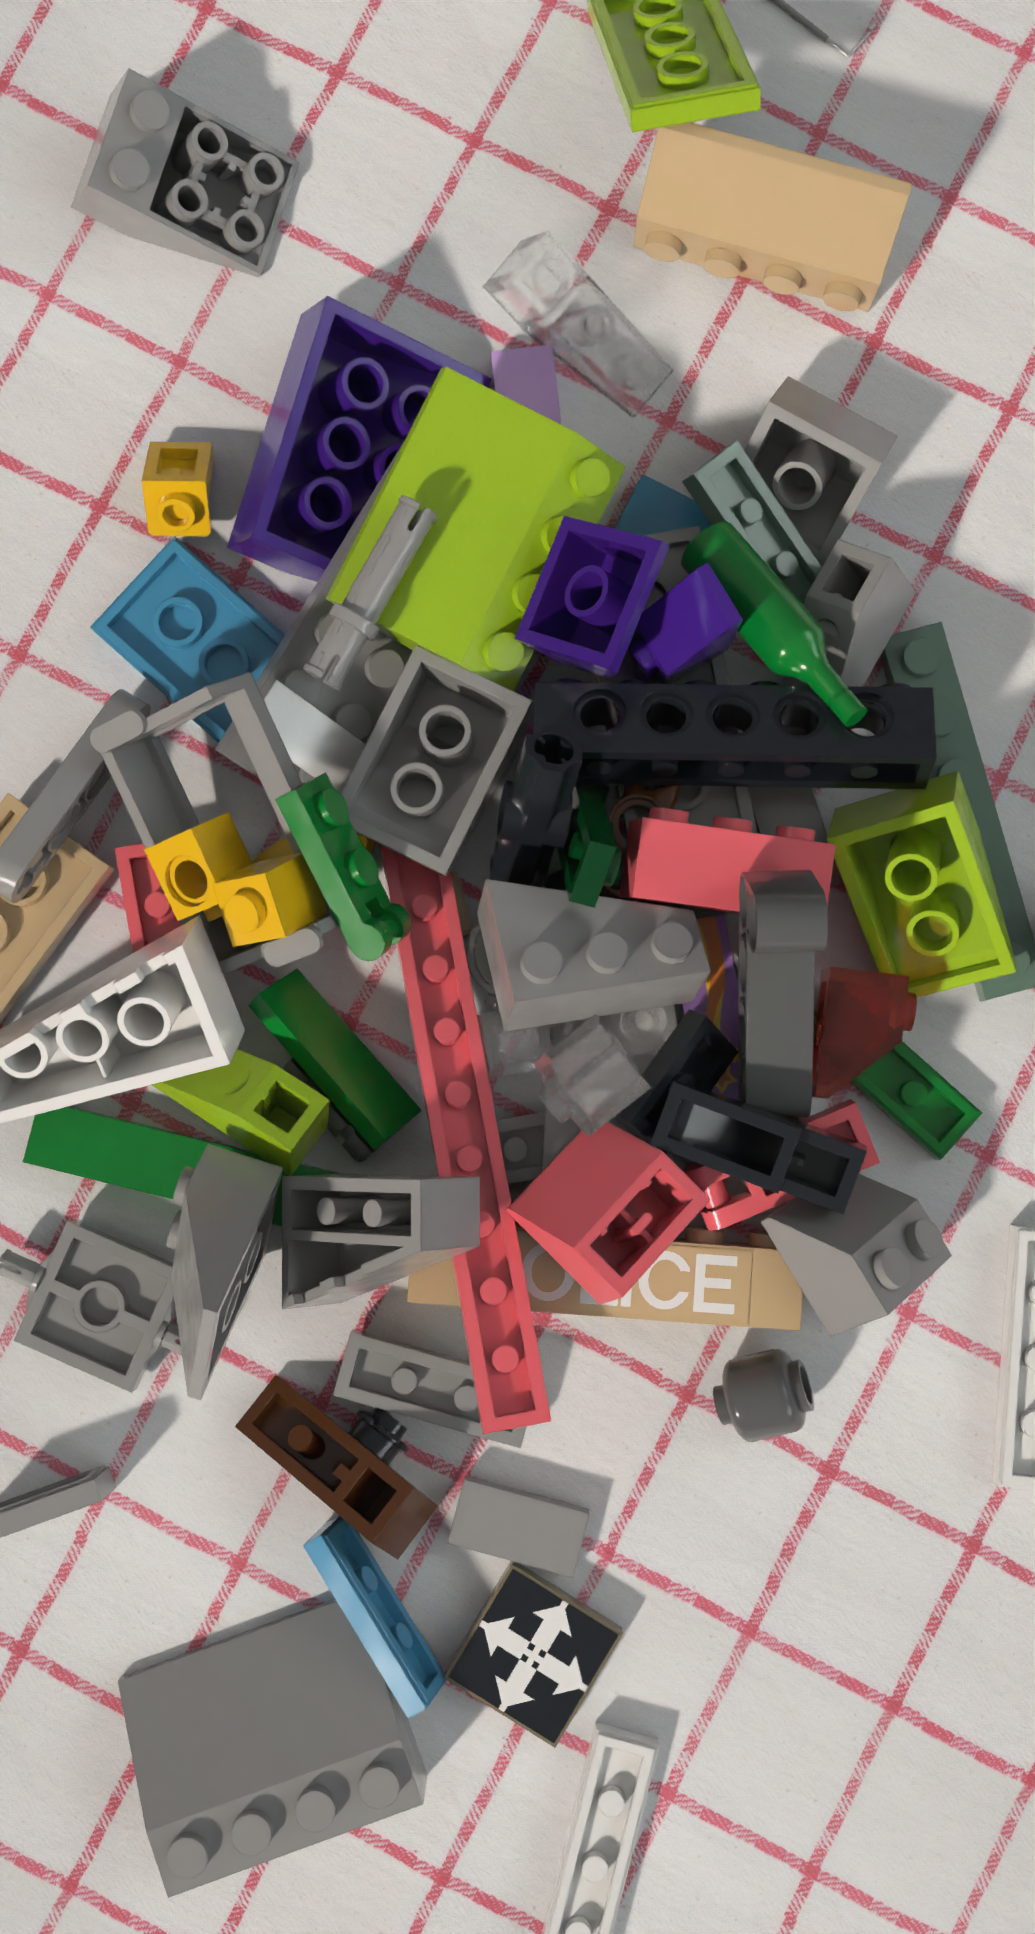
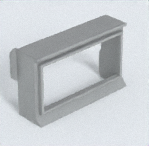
(162, 809)

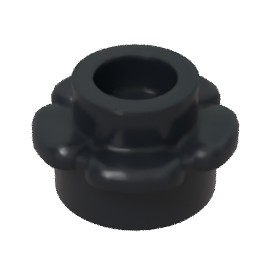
(379, 1434)

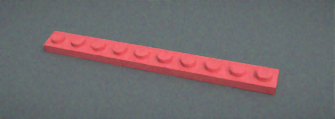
(467, 1144)

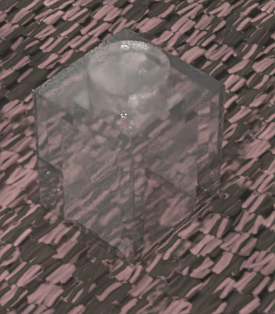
(589, 1077)

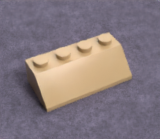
(769, 215)

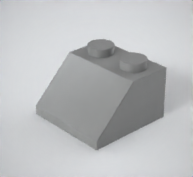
(817, 461)
(860, 1260)

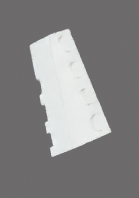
(122, 1029)

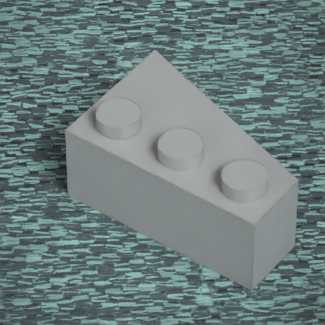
(577, 961)
(370, 1230)

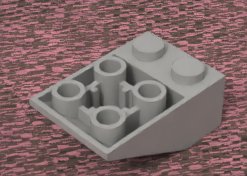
(184, 178)

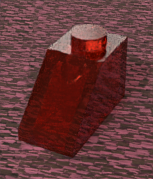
(856, 1024)

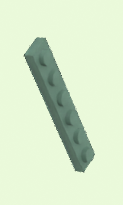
(924, 660)

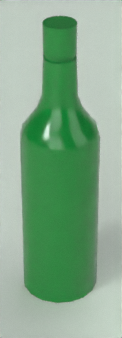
(772, 617)

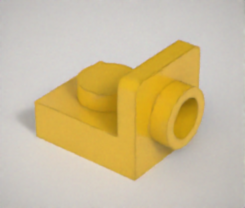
(178, 488)

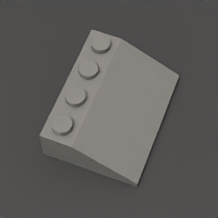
(266, 1746)

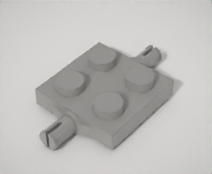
(97, 1304)

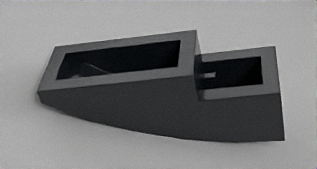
(759, 1146)

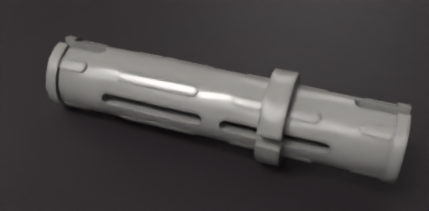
(370, 593)

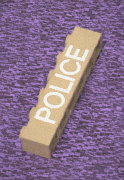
(690, 1282)

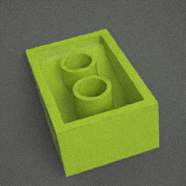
(923, 886)

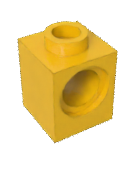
(195, 861)

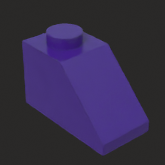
(685, 628)

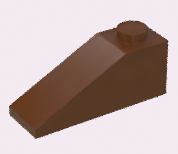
(336, 1467)

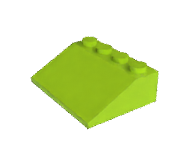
(499, 494)

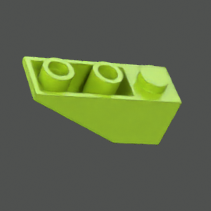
(256, 1107)

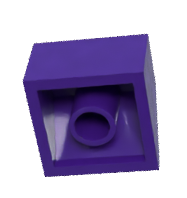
(591, 595)

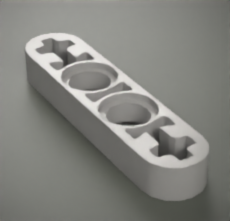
(59, 805)

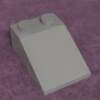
(435, 760)
(217, 1251)

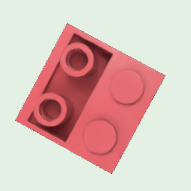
(608, 1209)

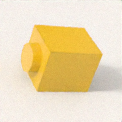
(269, 899)

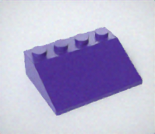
(332, 434)

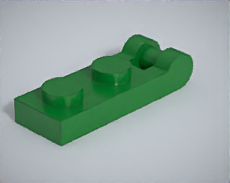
(343, 868)

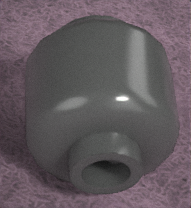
(764, 1395)

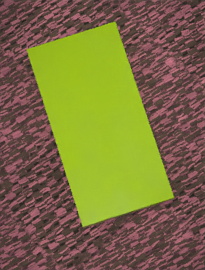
(674, 61)

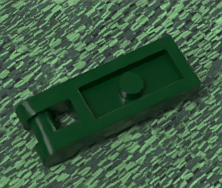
(590, 852)

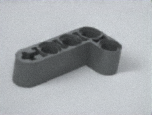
(779, 932)

